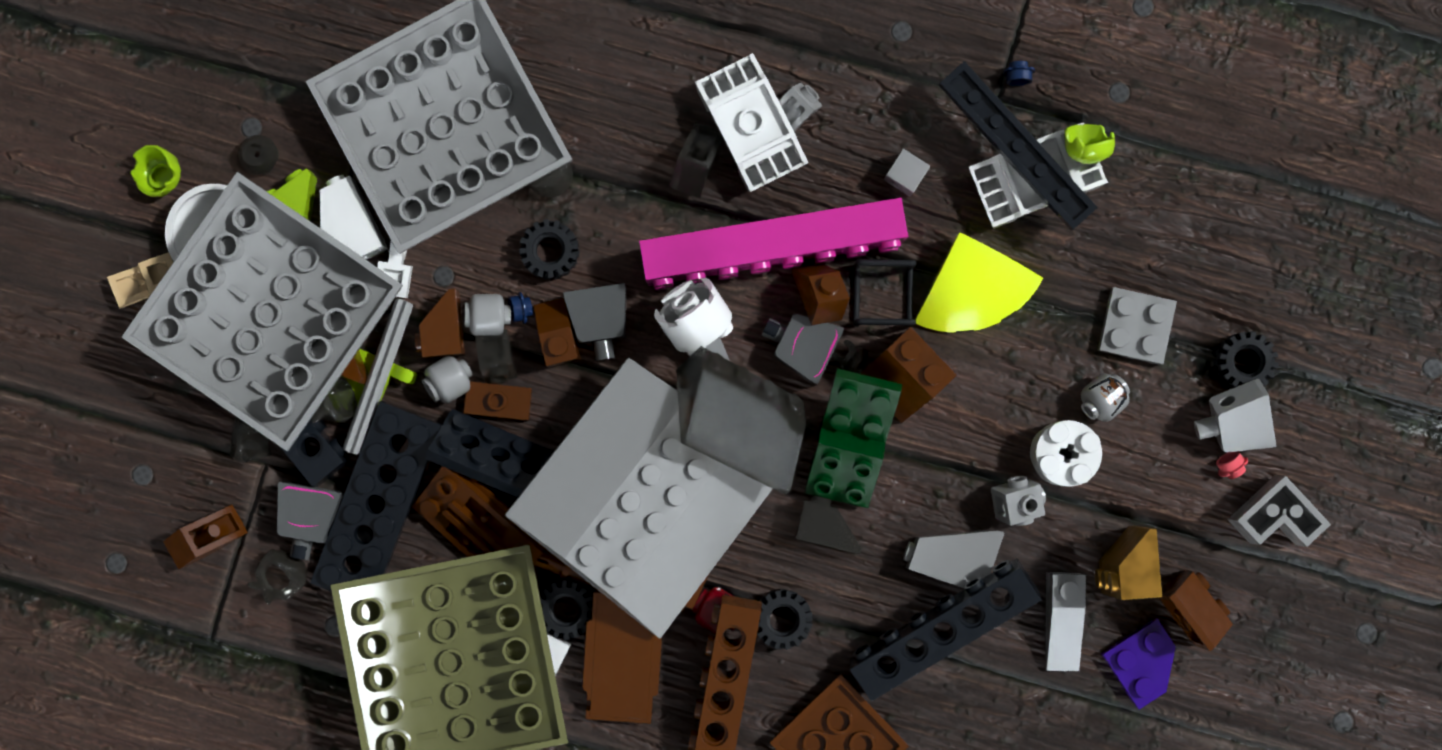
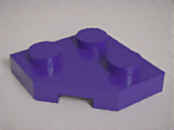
(1143, 662)

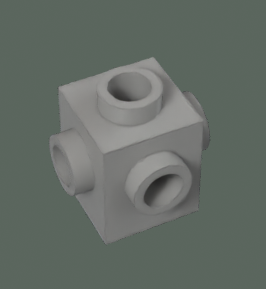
(1018, 501)

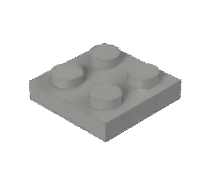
(1137, 326)

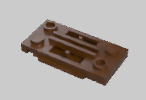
(471, 516)
(619, 665)

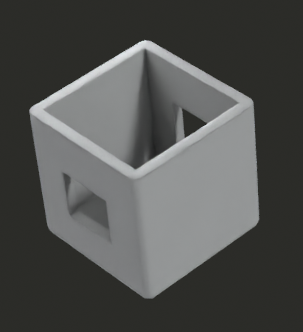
(907, 172)

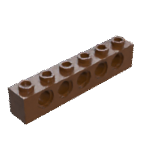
(744, 616)

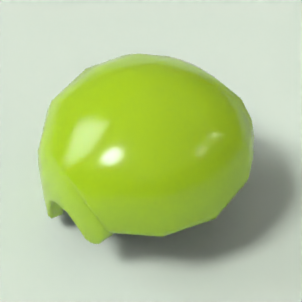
(1088, 143)
(155, 171)

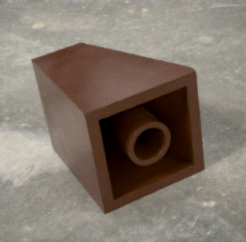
(914, 366)

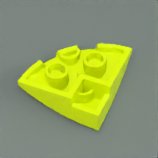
(975, 288)

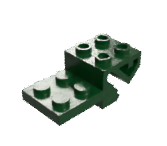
(853, 438)

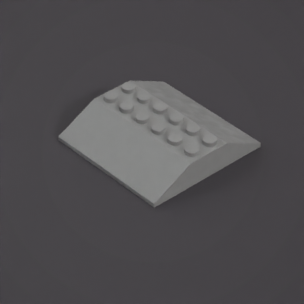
(438, 121)
(262, 311)
(635, 502)

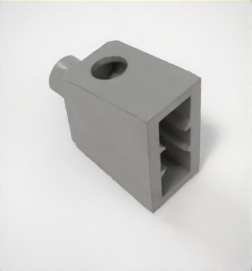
(1240, 419)

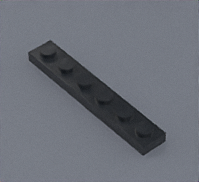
(1017, 146)

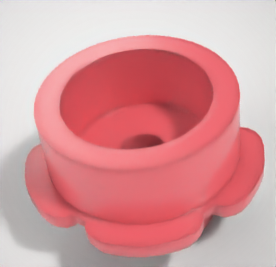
(1232, 465)

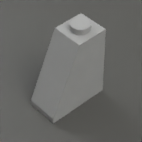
(954, 556)

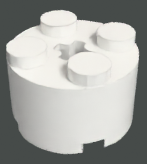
(694, 316)
(1082, 444)

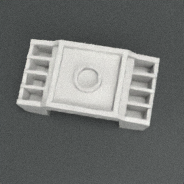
(751, 122)
(1010, 196)

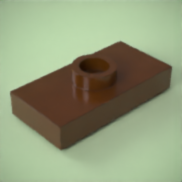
(498, 401)

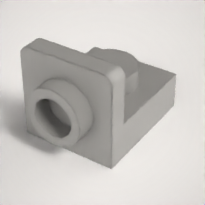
(799, 104)

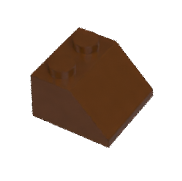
(1196, 610)

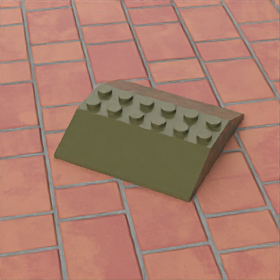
(451, 656)

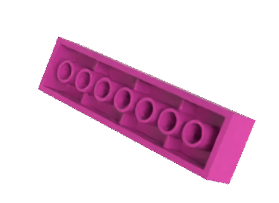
(774, 242)

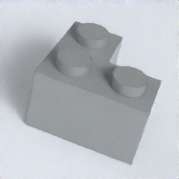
(1279, 506)

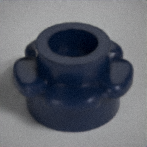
(1018, 73)
(520, 307)

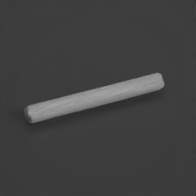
(378, 376)

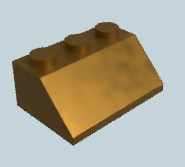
(1131, 566)

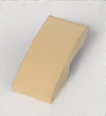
(140, 281)

